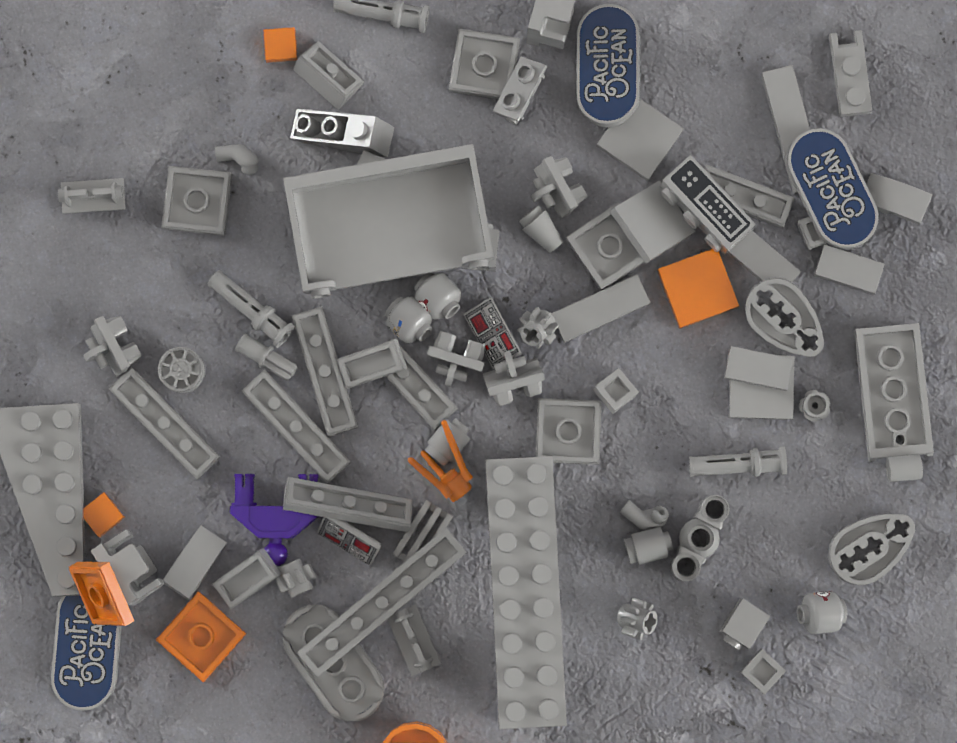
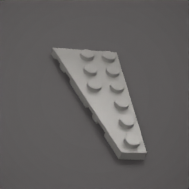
(46, 473)

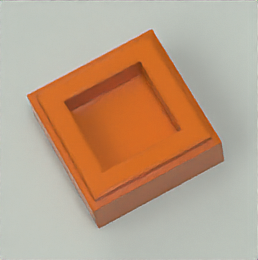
(280, 44)
(102, 514)

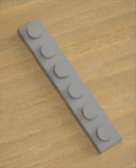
(381, 602)

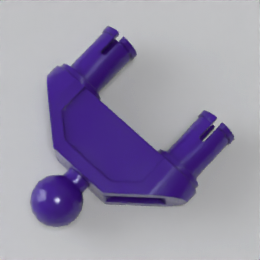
(268, 521)

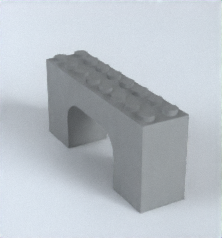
(525, 593)

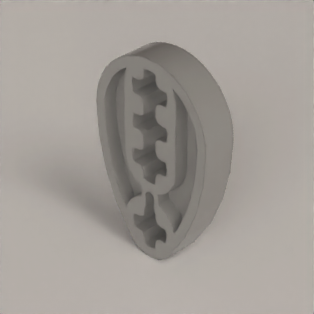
(793, 301)
(877, 564)

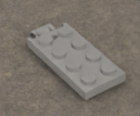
(894, 398)

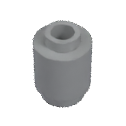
(439, 446)
(648, 546)

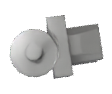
(553, 187)
(105, 334)
(443, 350)
(513, 375)

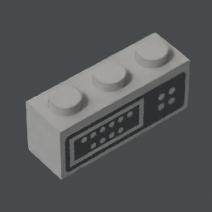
(706, 205)

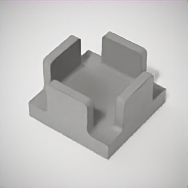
(550, 22)
(130, 567)

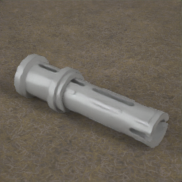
(396, 13)
(262, 316)
(753, 462)

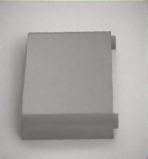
(388, 220)

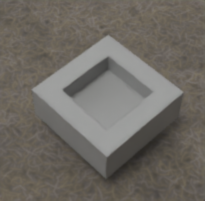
(615, 391)
(762, 671)

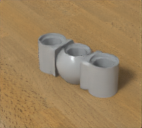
(710, 527)

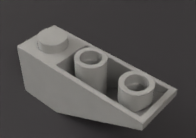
(343, 131)

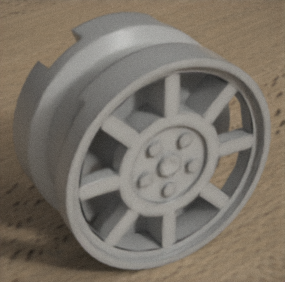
(181, 370)

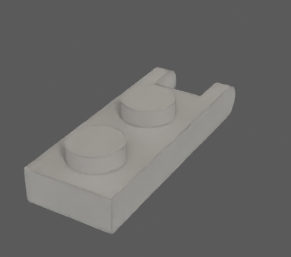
(850, 76)

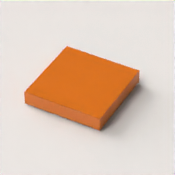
(698, 288)
(101, 593)
(201, 636)

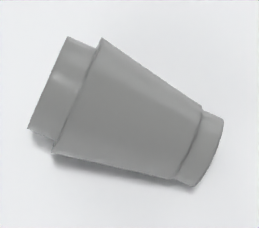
(541, 229)

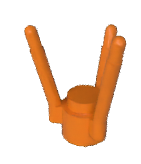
(453, 483)

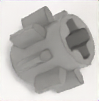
(537, 327)
(295, 578)
(637, 618)

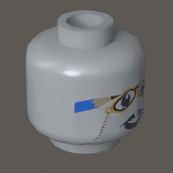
(408, 320)

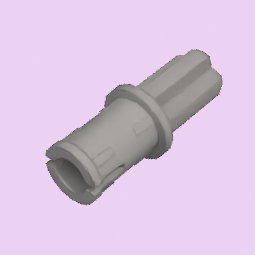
(266, 357)

